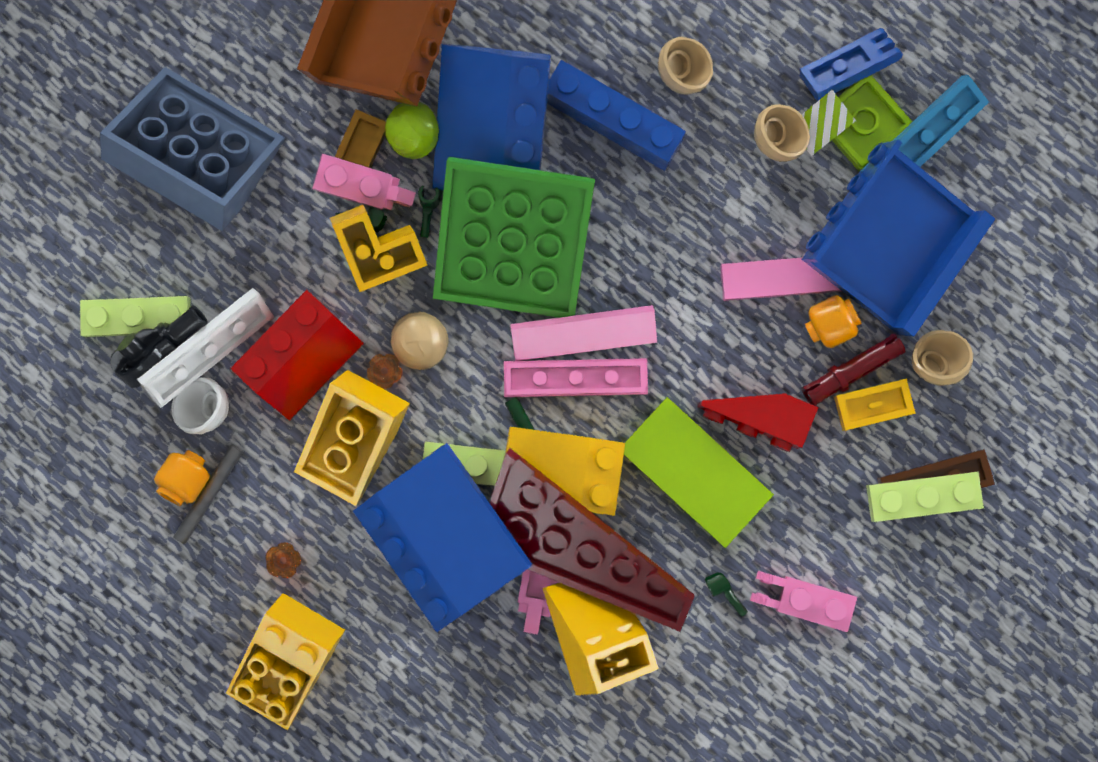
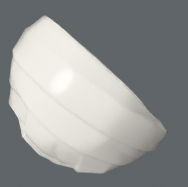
(200, 406)

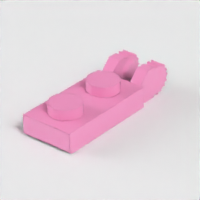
(808, 601)

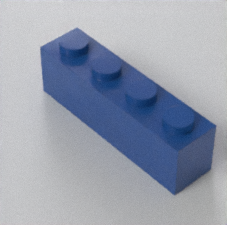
(614, 115)

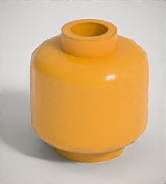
(833, 321)
(181, 477)

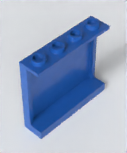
(896, 240)

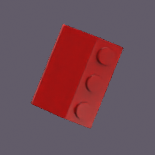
(297, 355)

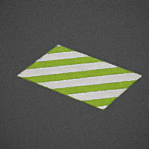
(826, 121)

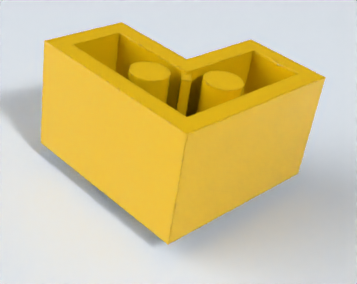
(375, 258)

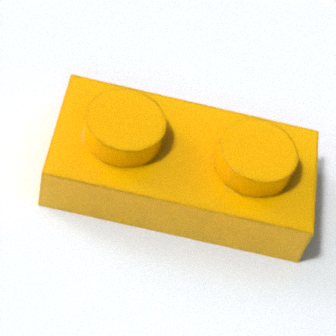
(874, 404)

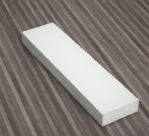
(206, 348)

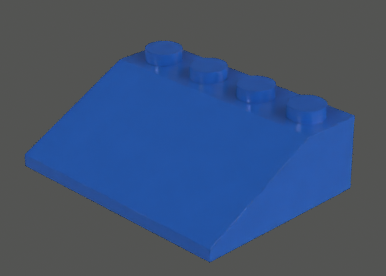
(491, 107)
(442, 537)

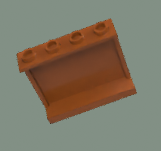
(376, 46)

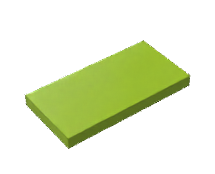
(696, 472)

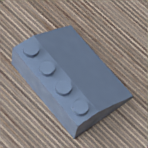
(190, 147)

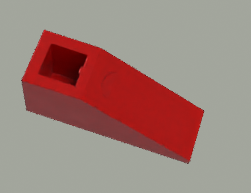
(773, 415)

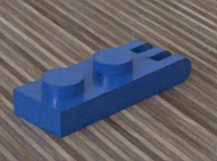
(850, 64)

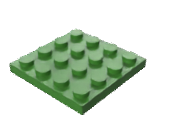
(512, 237)

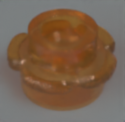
(384, 380)
(275, 567)

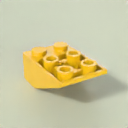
(598, 640)
(284, 660)

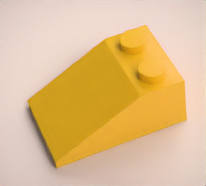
(350, 436)
(578, 464)

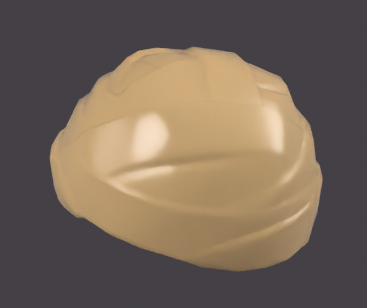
(685, 65)
(781, 133)
(419, 340)
(942, 357)

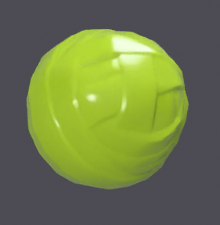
(412, 130)

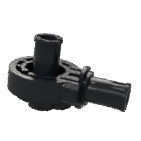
(149, 346)

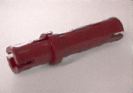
(847, 373)

